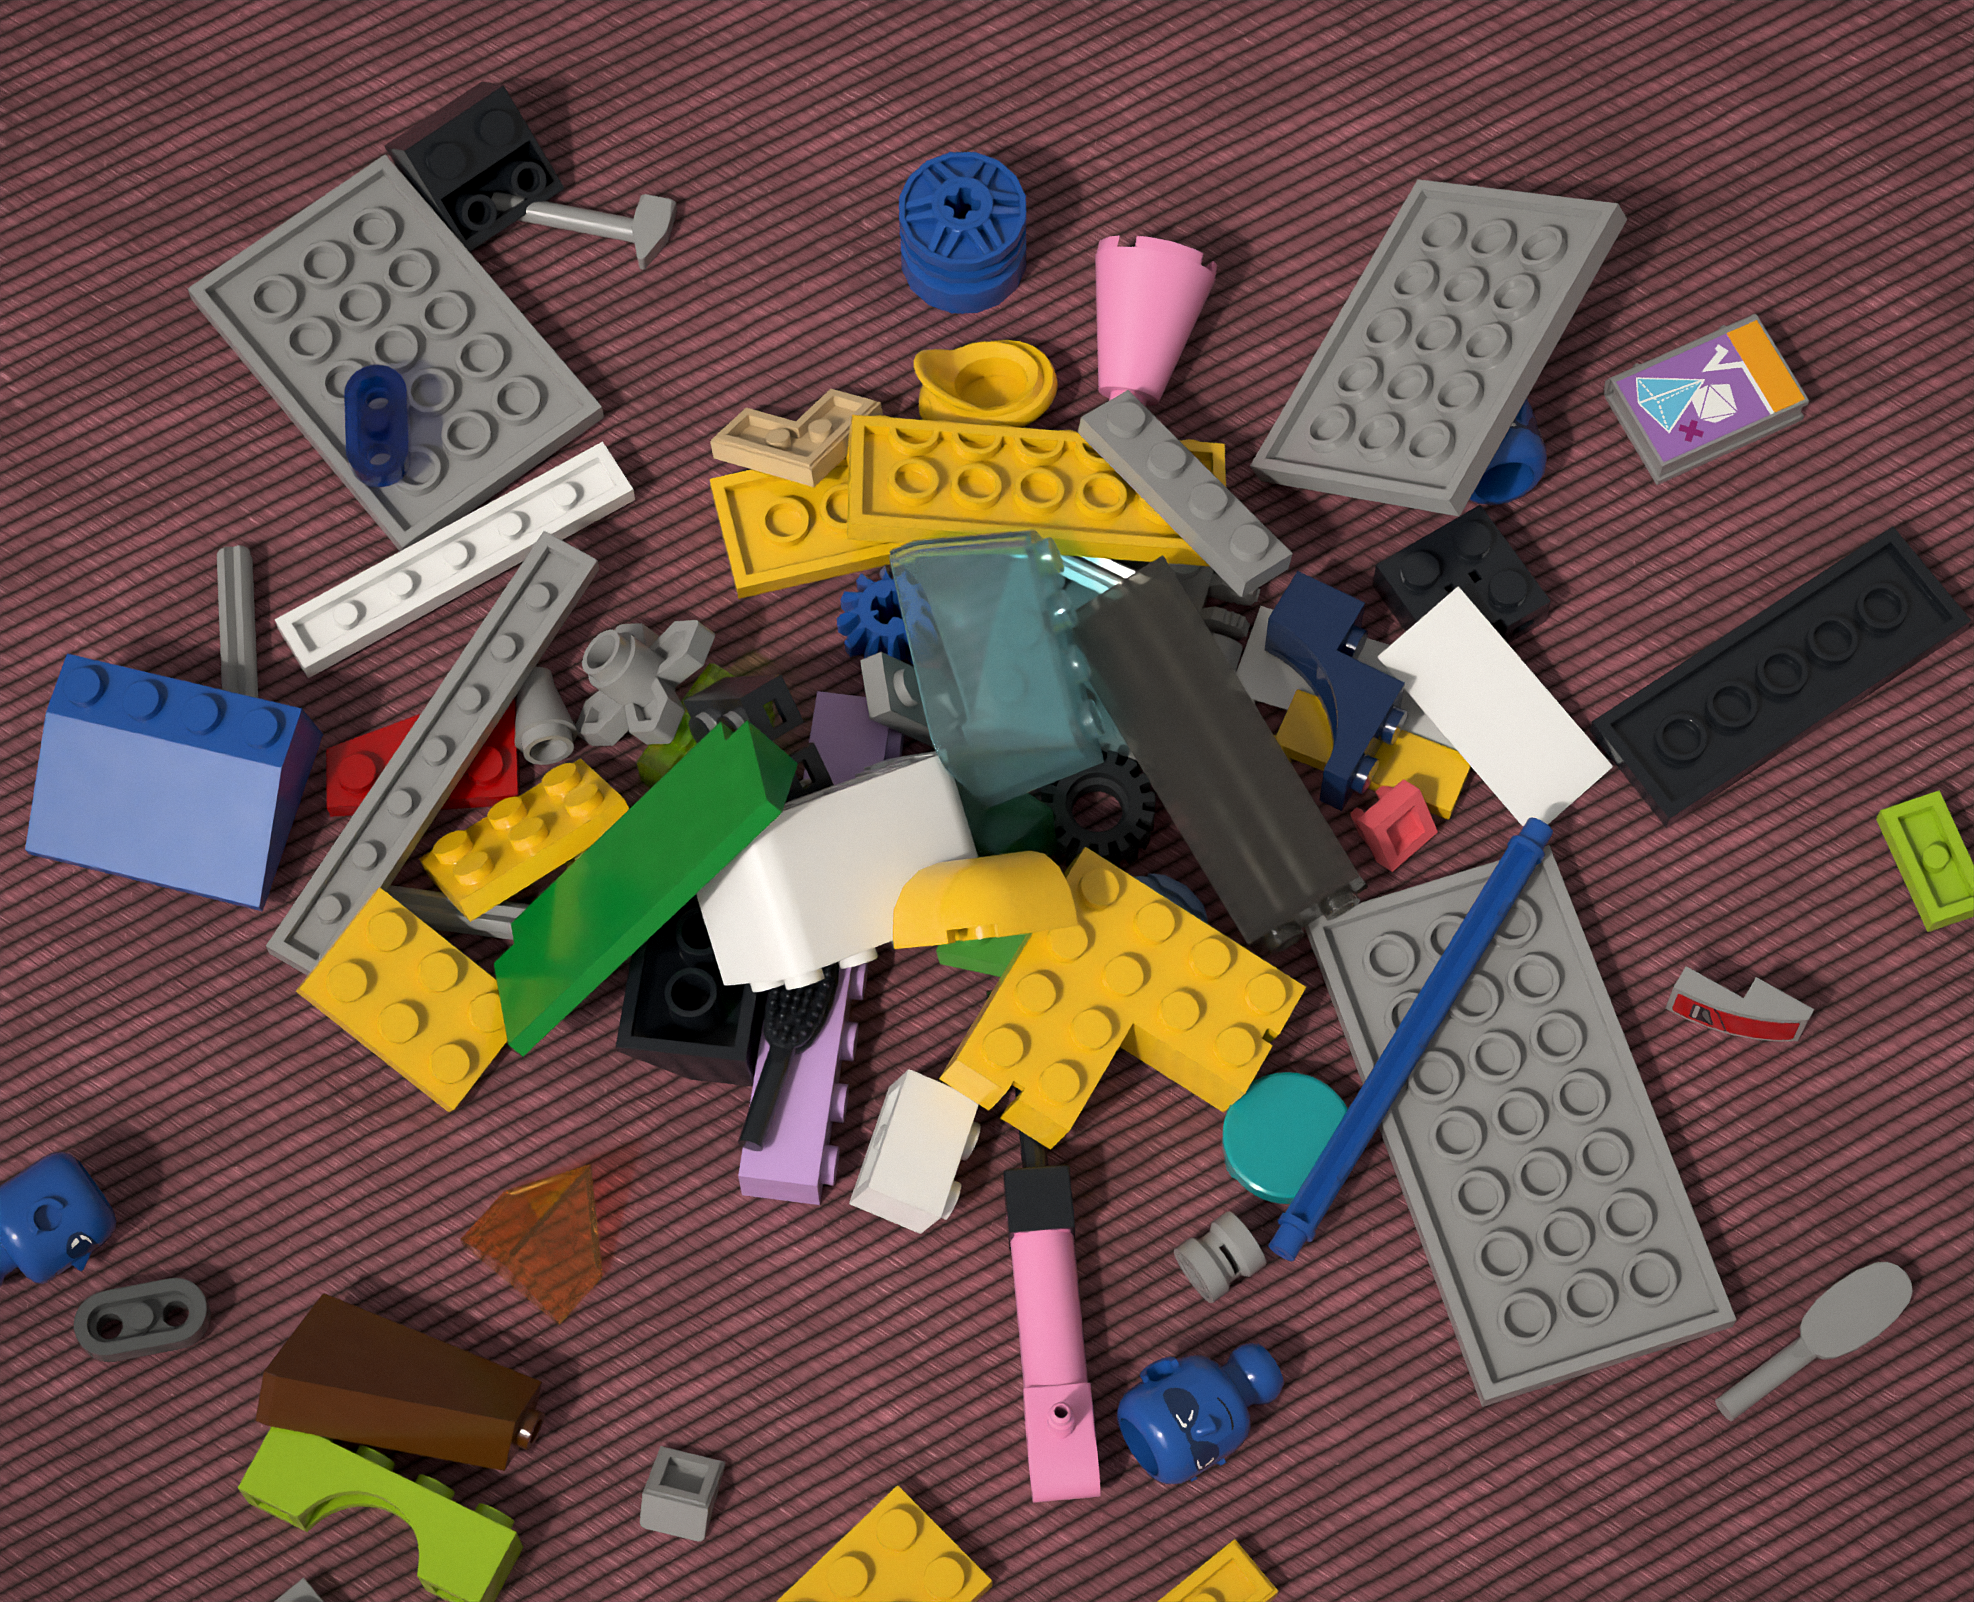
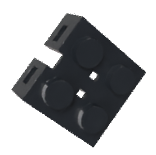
(1420, 573)
(742, 699)

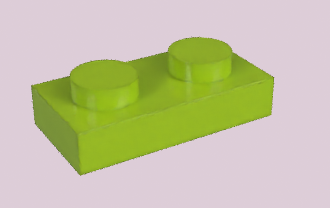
(1930, 859)

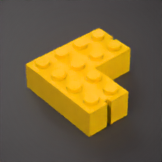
(1125, 978)

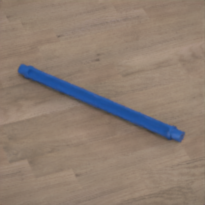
(1410, 1040)

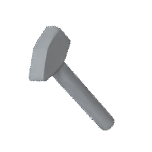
(648, 229)

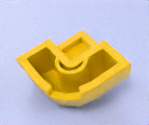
(982, 900)

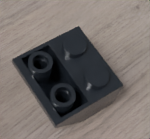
(470, 153)

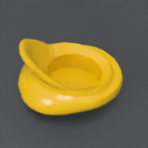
(985, 383)

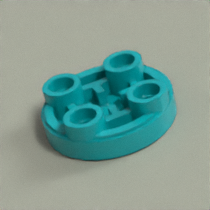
(1279, 1133)

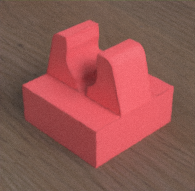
(1395, 824)

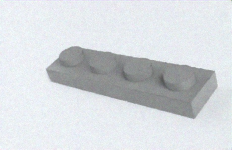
(1185, 493)

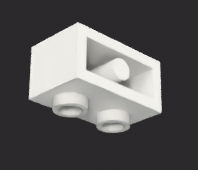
(916, 1153)

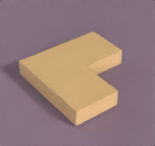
(794, 449)

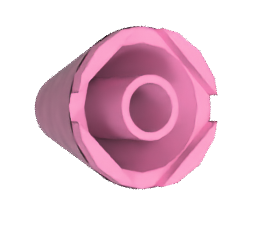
(1146, 312)

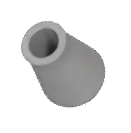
(542, 720)

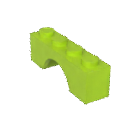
(310, 1477)

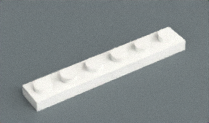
(453, 560)

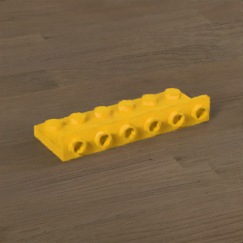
(982, 479)

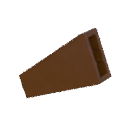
(397, 1390)

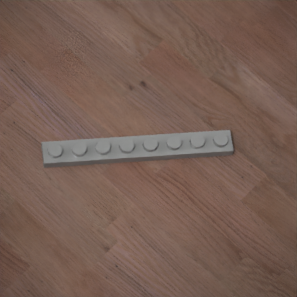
(437, 749)

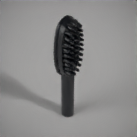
(790, 1027)

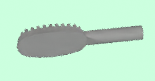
(1835, 1325)

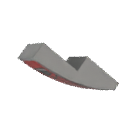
(1760, 1015)

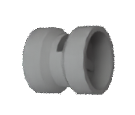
(1219, 1257)

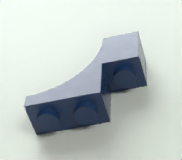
(1321, 639)

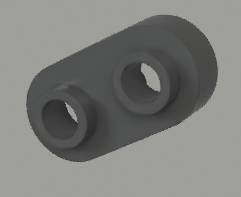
(144, 1318)

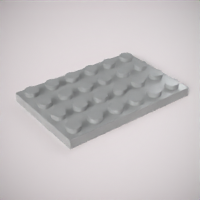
(388, 284)
(1439, 345)

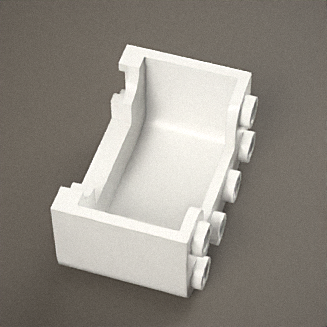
(831, 872)

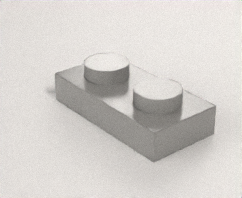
(894, 696)

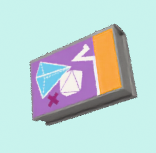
(1706, 398)

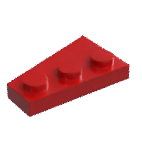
(357, 764)

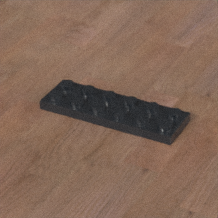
(1779, 676)

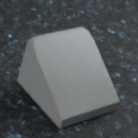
(681, 1494)

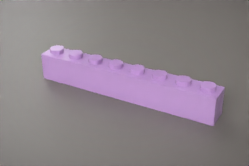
(797, 1148)

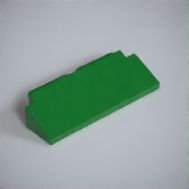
(639, 876)

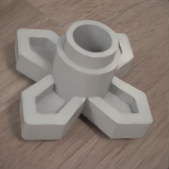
(638, 681)

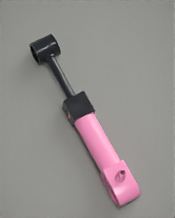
(1050, 1327)

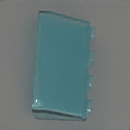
(997, 661)

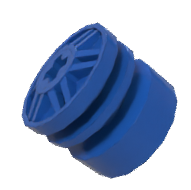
(968, 260)

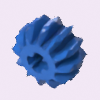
(862, 617)

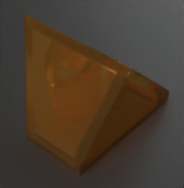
(543, 1240)

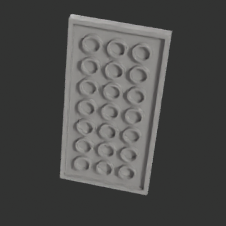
(1524, 1138)

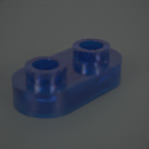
(377, 430)

